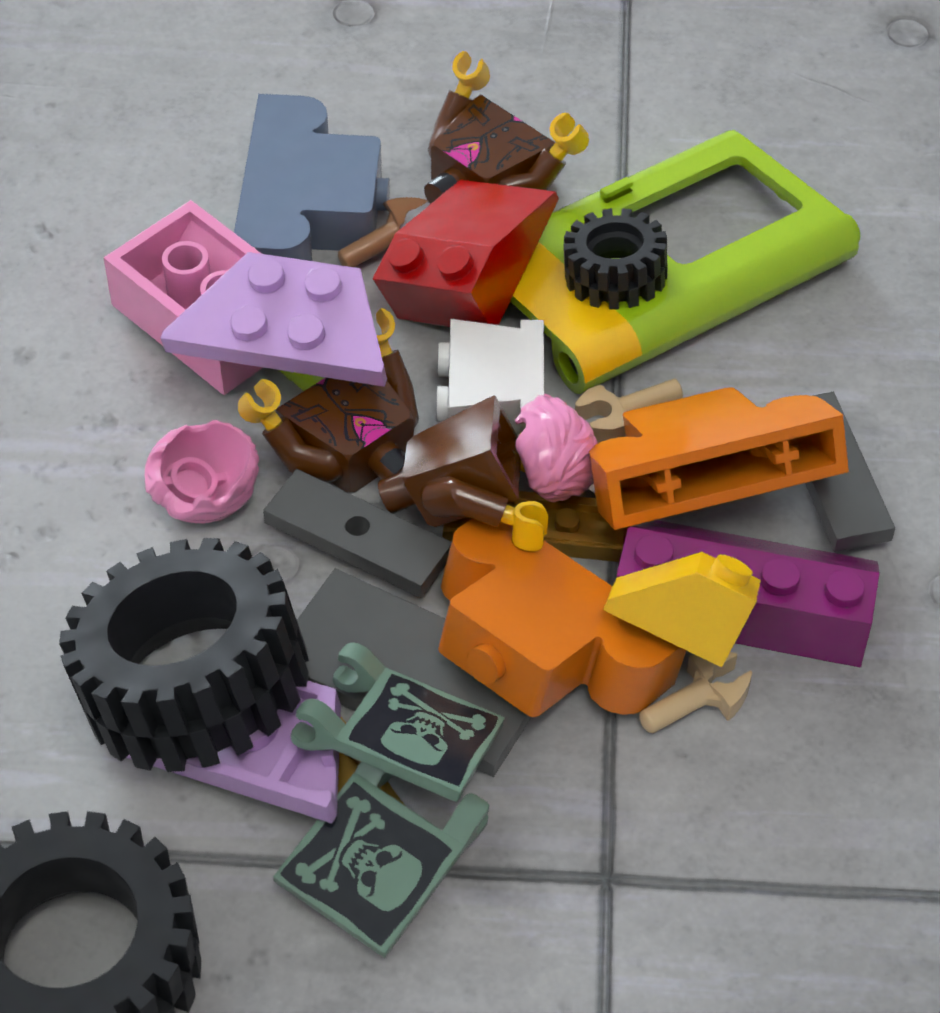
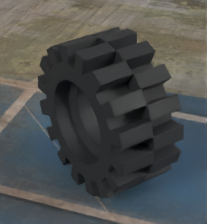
(634, 241)

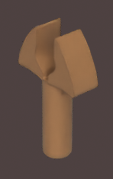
(381, 237)

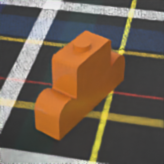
(713, 453)
(539, 627)

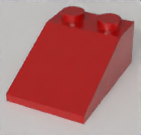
(464, 253)

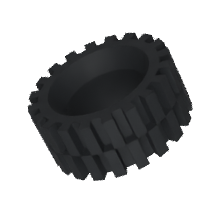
(199, 701)
(90, 858)

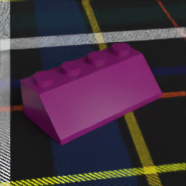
(806, 598)

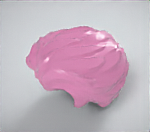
(555, 448)
(202, 471)

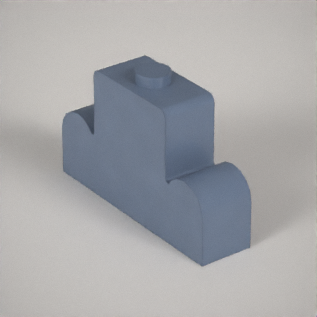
(307, 184)

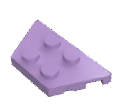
(284, 319)
(277, 768)

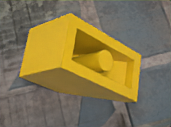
(689, 602)

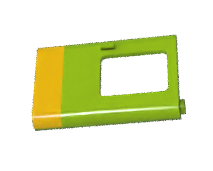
(696, 293)

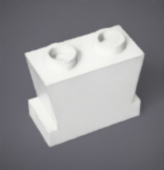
(490, 362)

